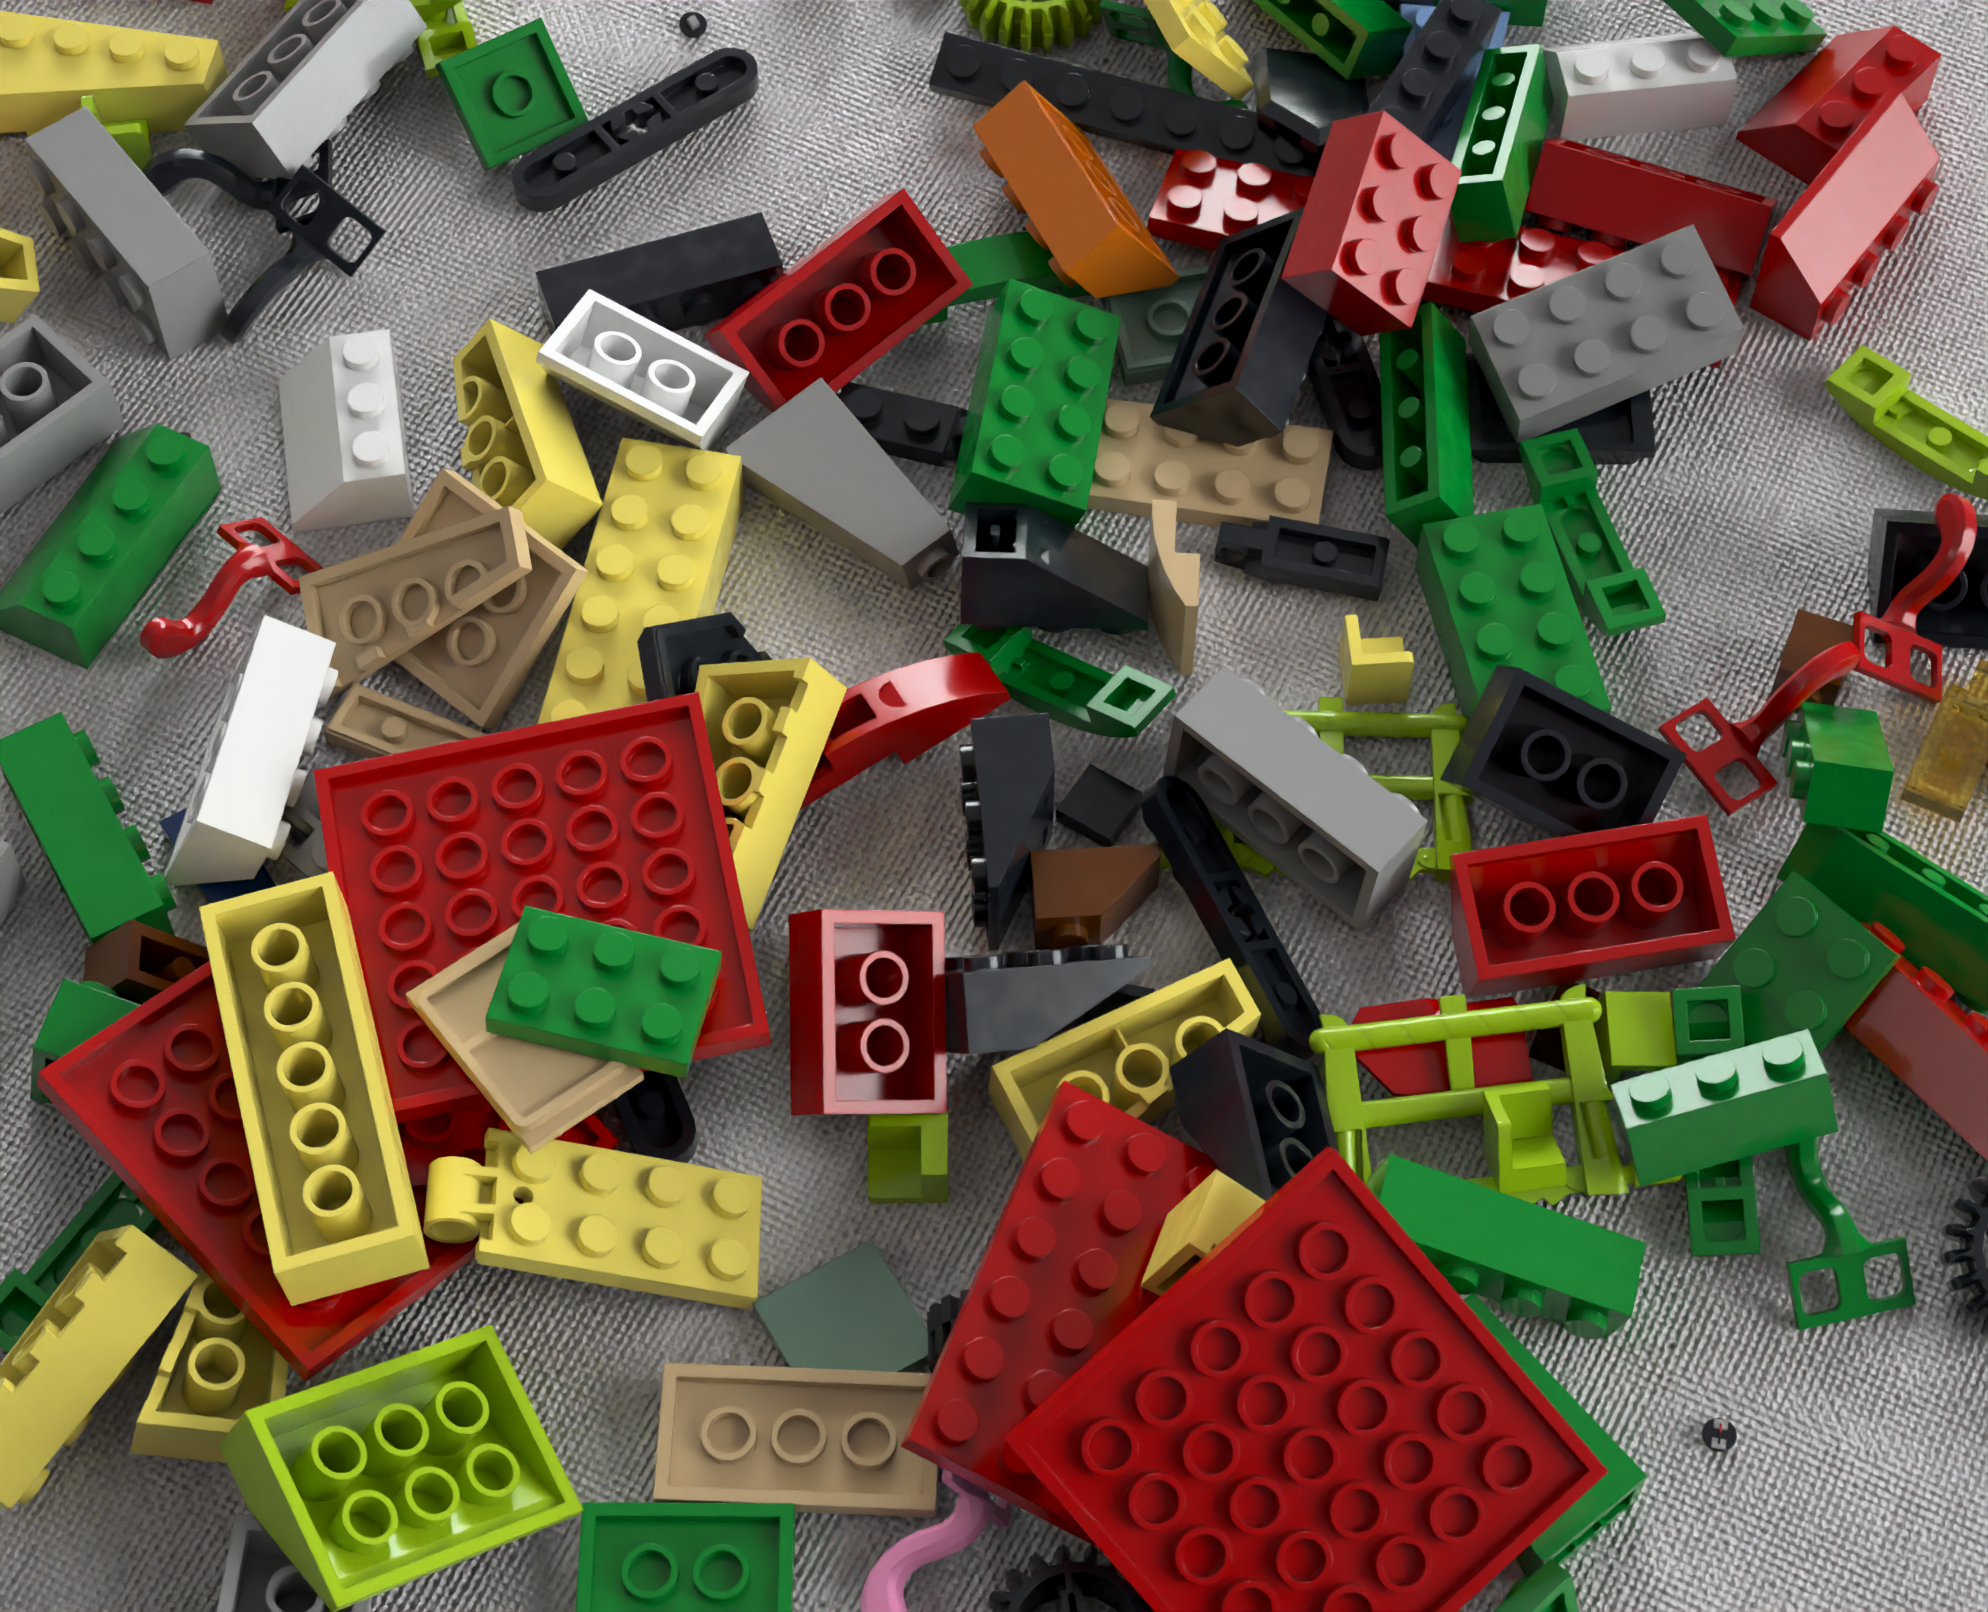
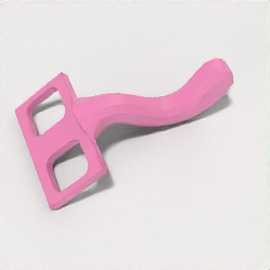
(971, 1515)

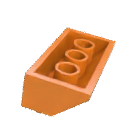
(1070, 198)

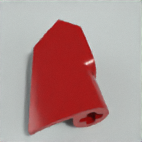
(1423, 1066)

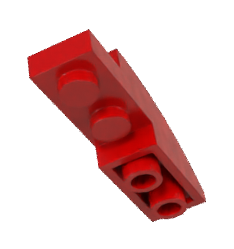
(905, 715)

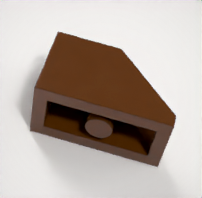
(1088, 892)
(141, 961)

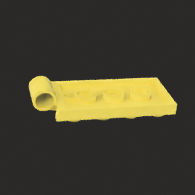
(1198, 37)
(602, 1218)

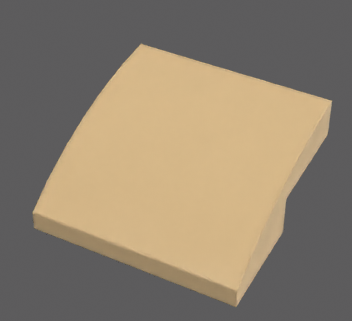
(1172, 587)

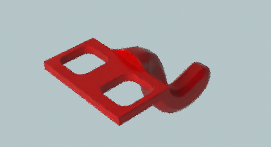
(1958, 529)
(171, 638)
(1744, 739)

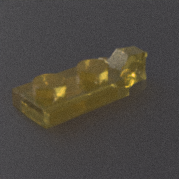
(1953, 750)

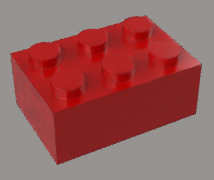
(1371, 224)
(867, 1012)

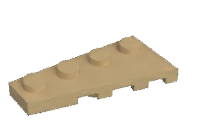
(411, 590)

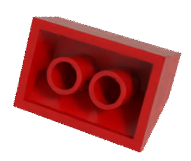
(1835, 94)

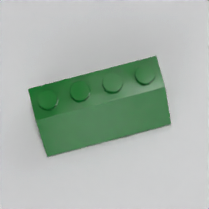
(109, 543)

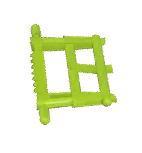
(1449, 803)
(1583, 1088)

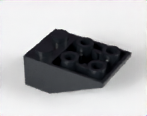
(1045, 575)
(1007, 812)
(1030, 995)

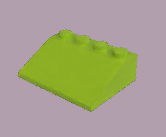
(400, 1468)

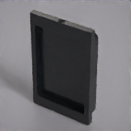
(1611, 435)

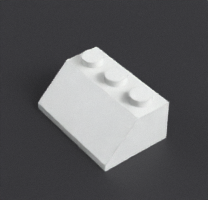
(1639, 86)
(644, 371)
(346, 434)

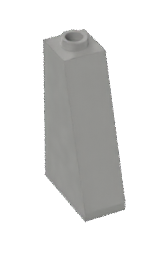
(841, 482)

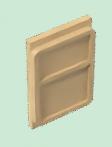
(528, 1084)

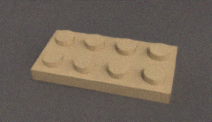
(1205, 476)
(792, 1438)

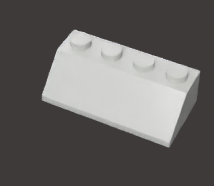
(254, 757)

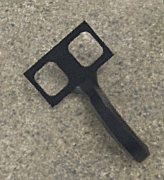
(176, 166)
(308, 245)

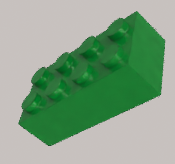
(1036, 404)
(1505, 602)

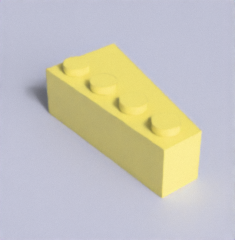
(1123, 1052)

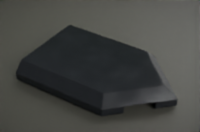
(1304, 94)
(675, 650)

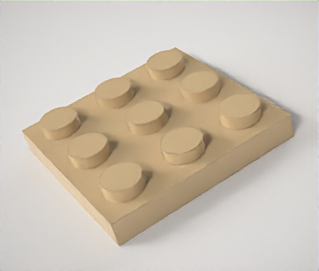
(490, 649)

